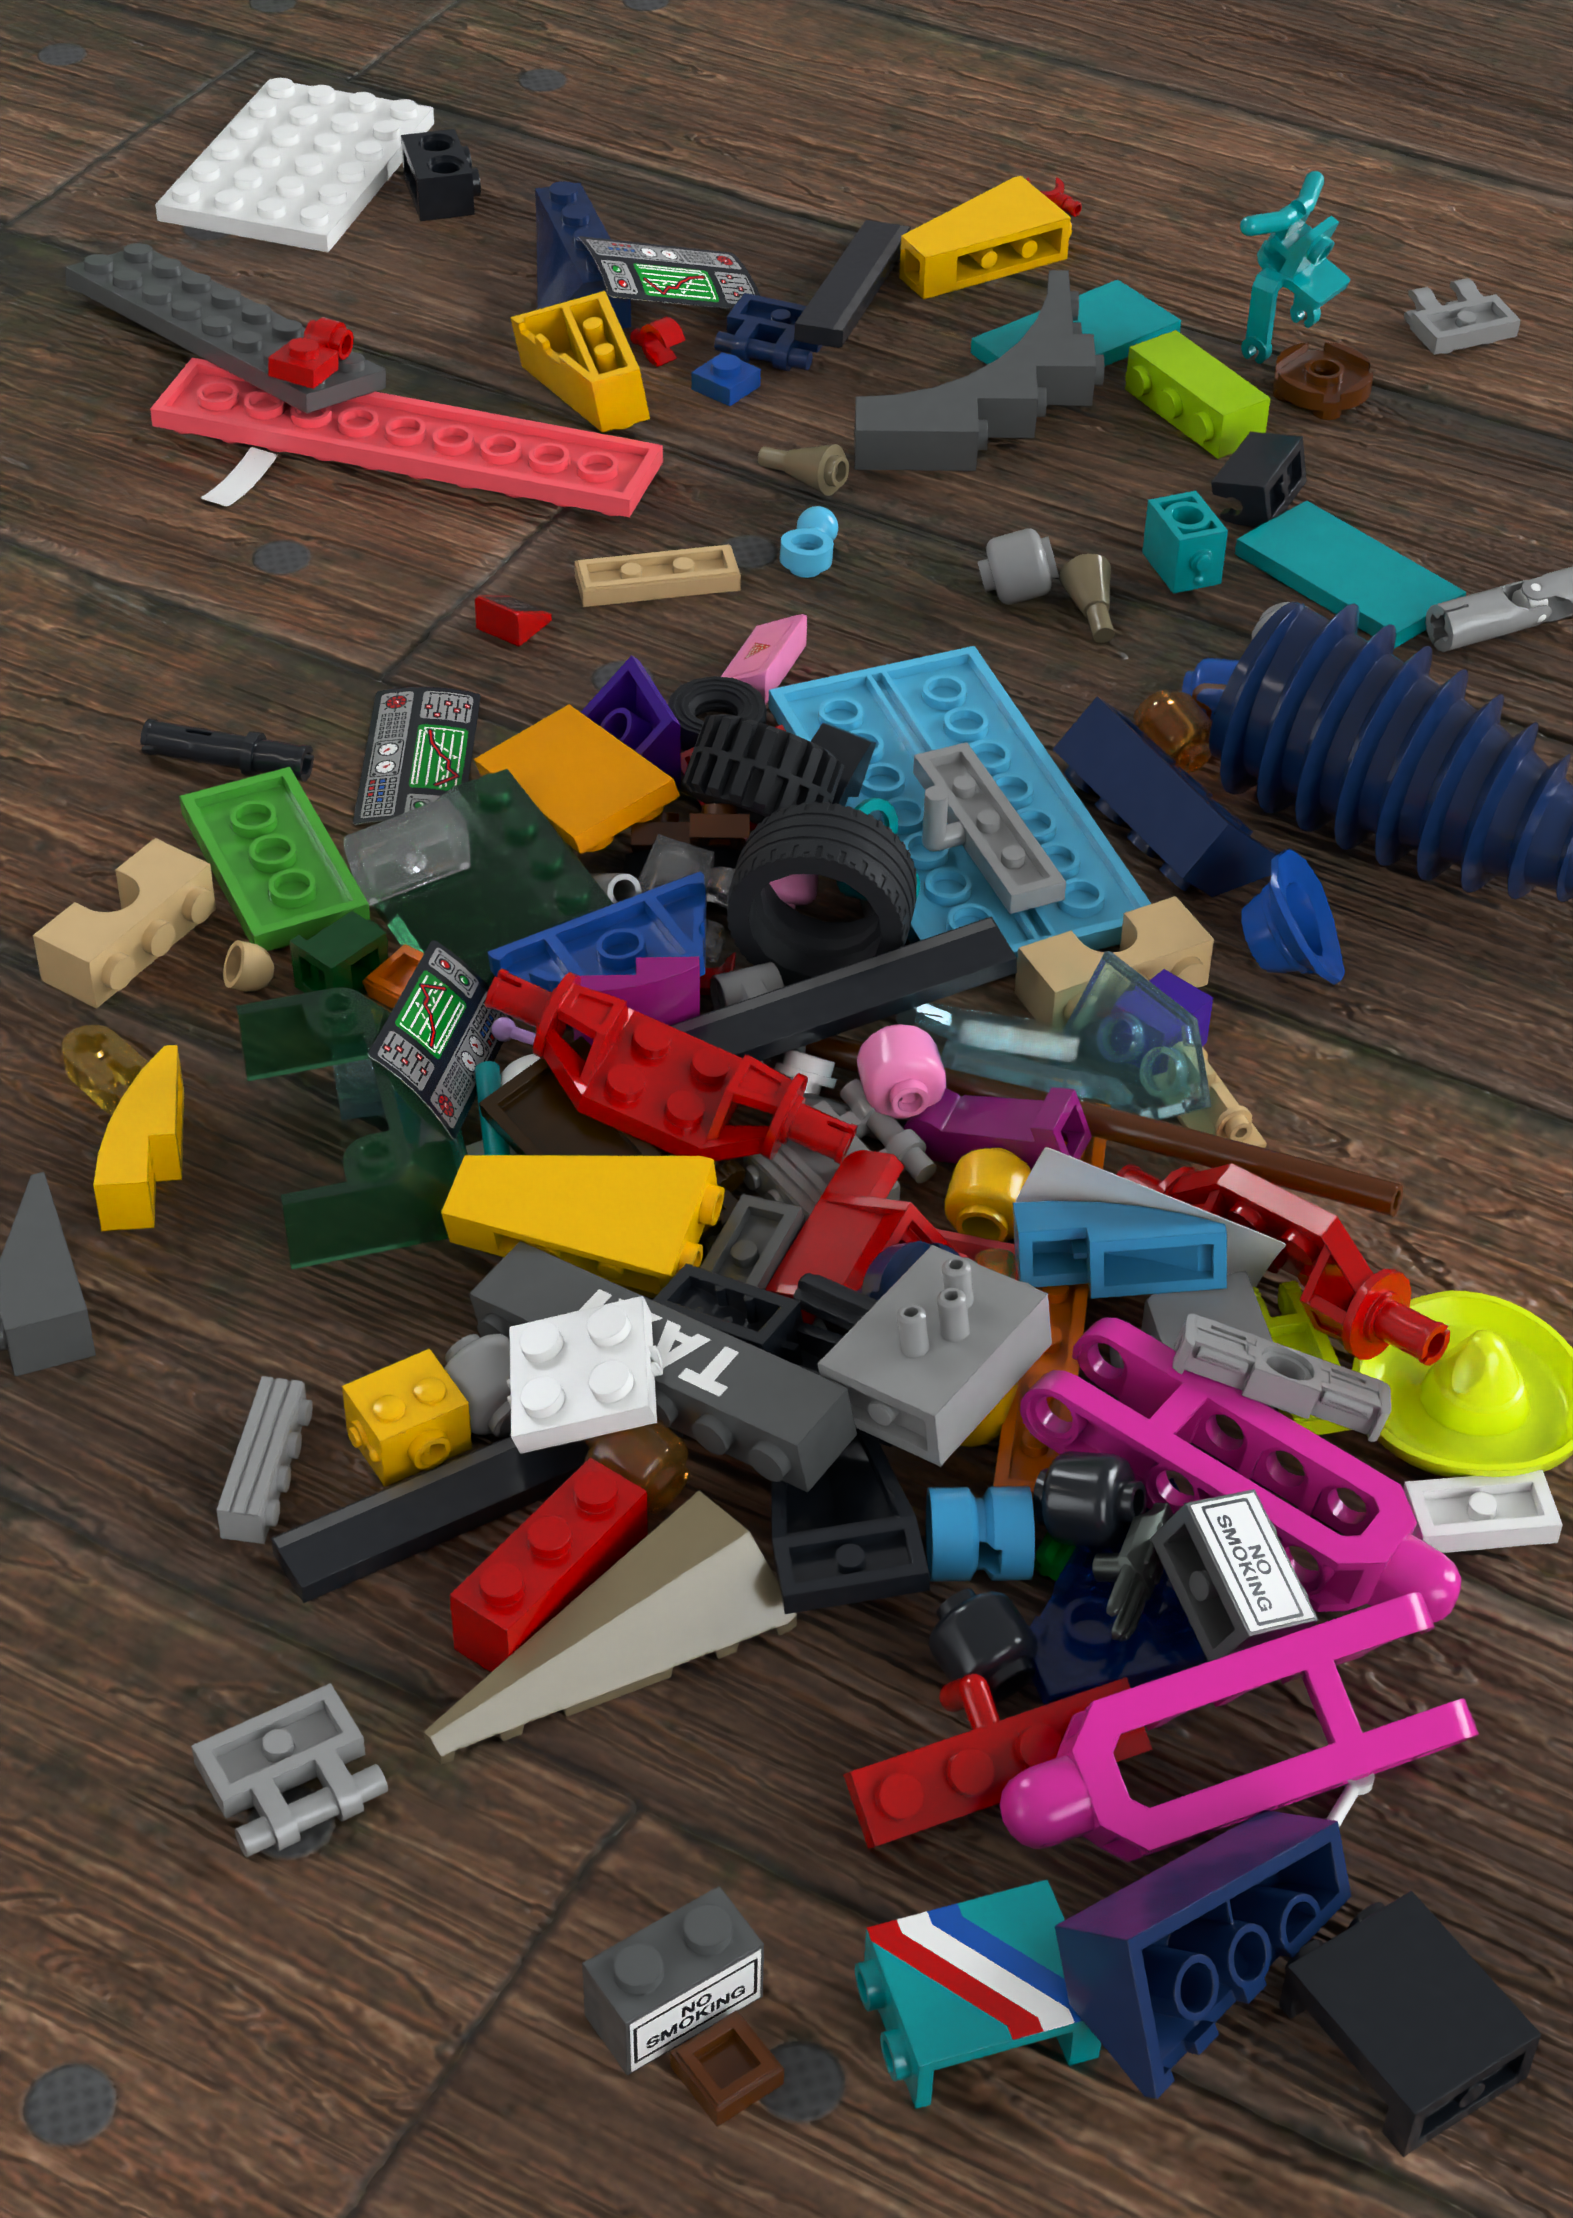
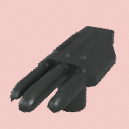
(1134, 1570)

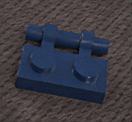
(765, 332)

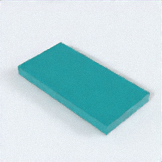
(1110, 312)
(1345, 567)

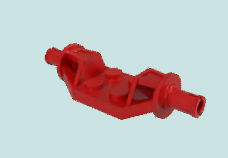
(662, 1079)
(1340, 1288)

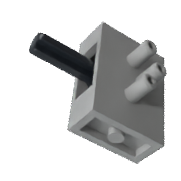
(931, 1349)

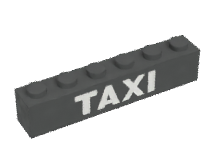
(711, 1382)

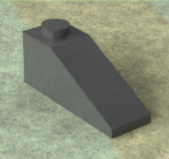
(40, 1294)

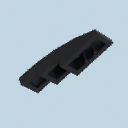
(752, 1316)

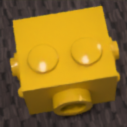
(407, 1417)

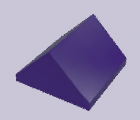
(639, 717)

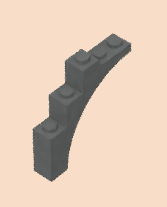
(951, 422)

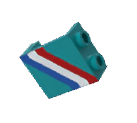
(970, 1985)

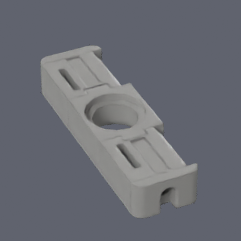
(1282, 1376)

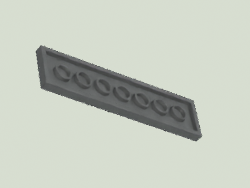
(213, 323)

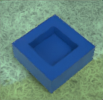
(726, 379)

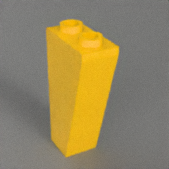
(985, 240)
(606, 1214)

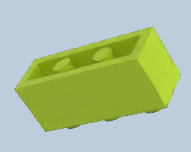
(1195, 392)

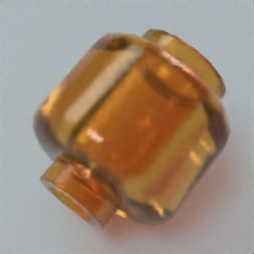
(1177, 727)
(647, 1457)

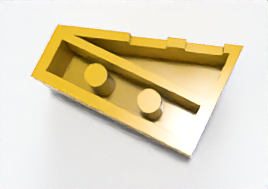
(584, 360)

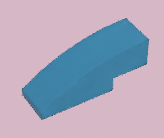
(1117, 1248)

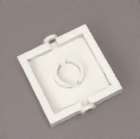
(582, 1375)

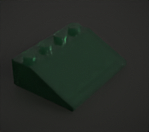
(516, 885)

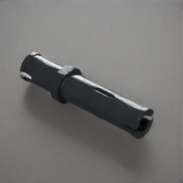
(249, 753)

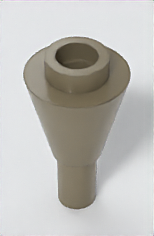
(819, 467)
(1088, 584)

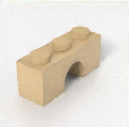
(1153, 938)
(100, 952)

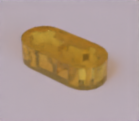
(96, 1077)

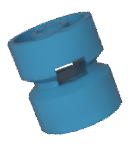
(980, 1533)

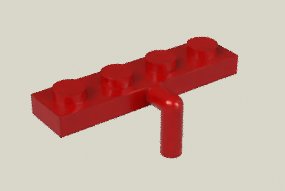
(972, 1767)

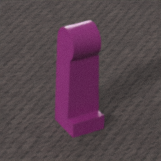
(1018, 1125)

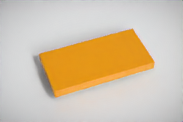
(582, 778)

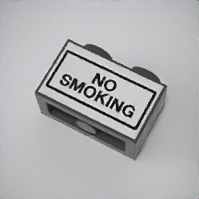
(1232, 1574)
(673, 1979)

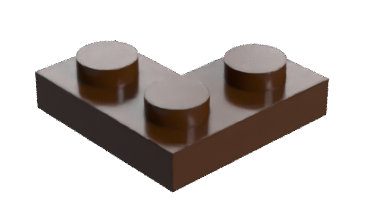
(715, 827)

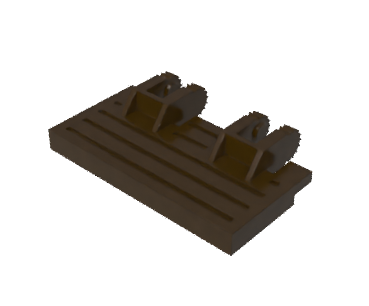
(541, 1120)

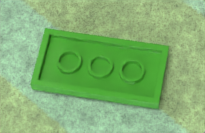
(272, 857)

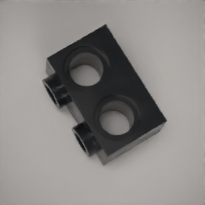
(439, 174)

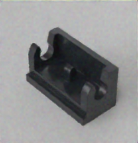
(1263, 476)

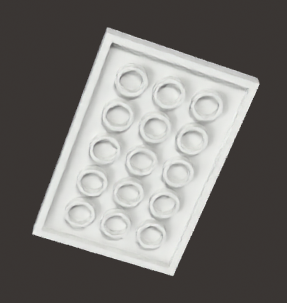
(295, 165)

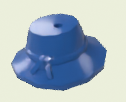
(1292, 922)

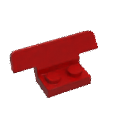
(852, 1226)

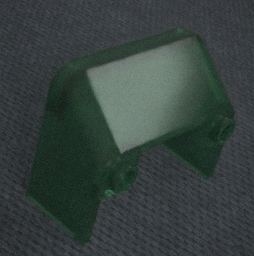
(392, 1176)

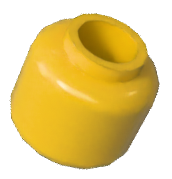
(984, 1193)

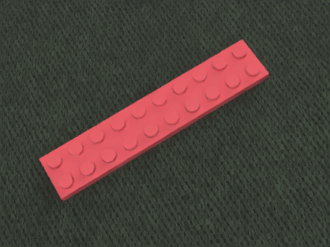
(419, 441)

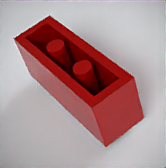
(547, 1563)

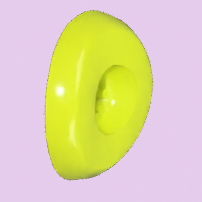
(1490, 1402)

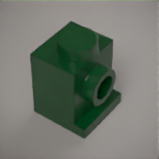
(339, 955)

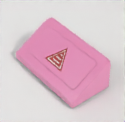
(769, 654)

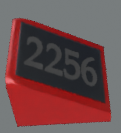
(509, 618)

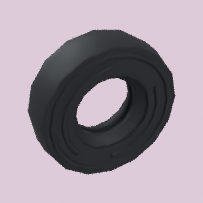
(711, 695)

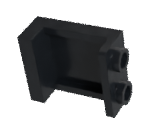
(1412, 2017)

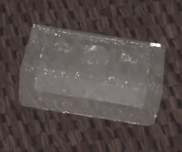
(408, 850)

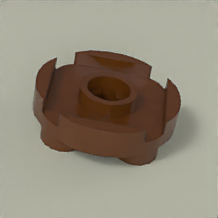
(1322, 379)

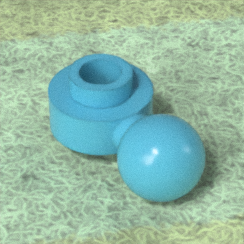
(810, 546)

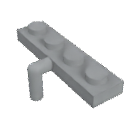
(986, 825)

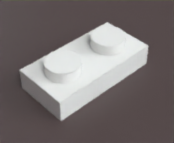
(1484, 1512)

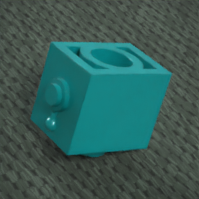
(1184, 541)

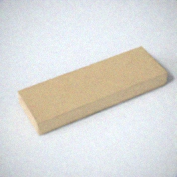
(657, 575)

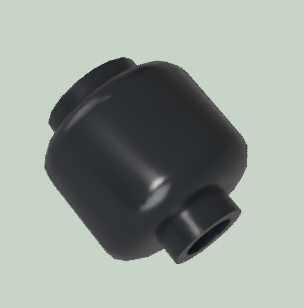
(1088, 1499)
(984, 1638)

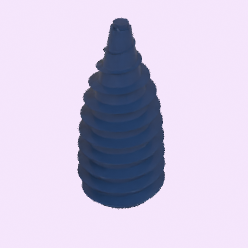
(1391, 755)

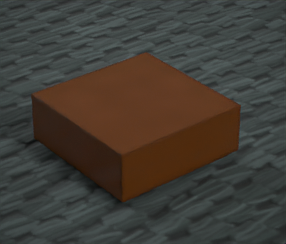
(727, 2068)

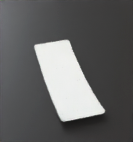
(242, 477)

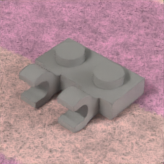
(1462, 322)

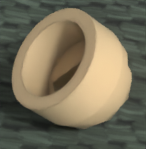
(247, 967)

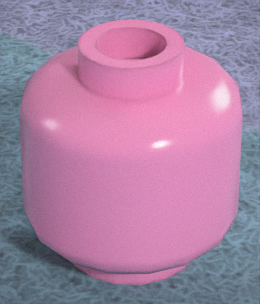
(901, 1071)

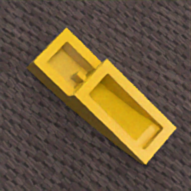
(141, 1145)

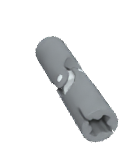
(1500, 610)

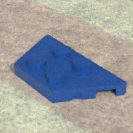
(608, 941)

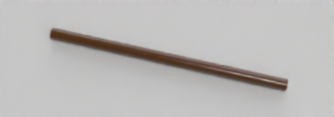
(1171, 1139)

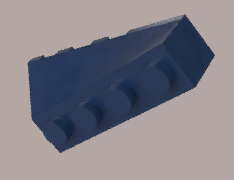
(563, 261)
(1160, 803)
(1198, 1935)

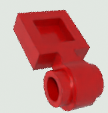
(313, 357)

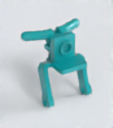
(1293, 260)

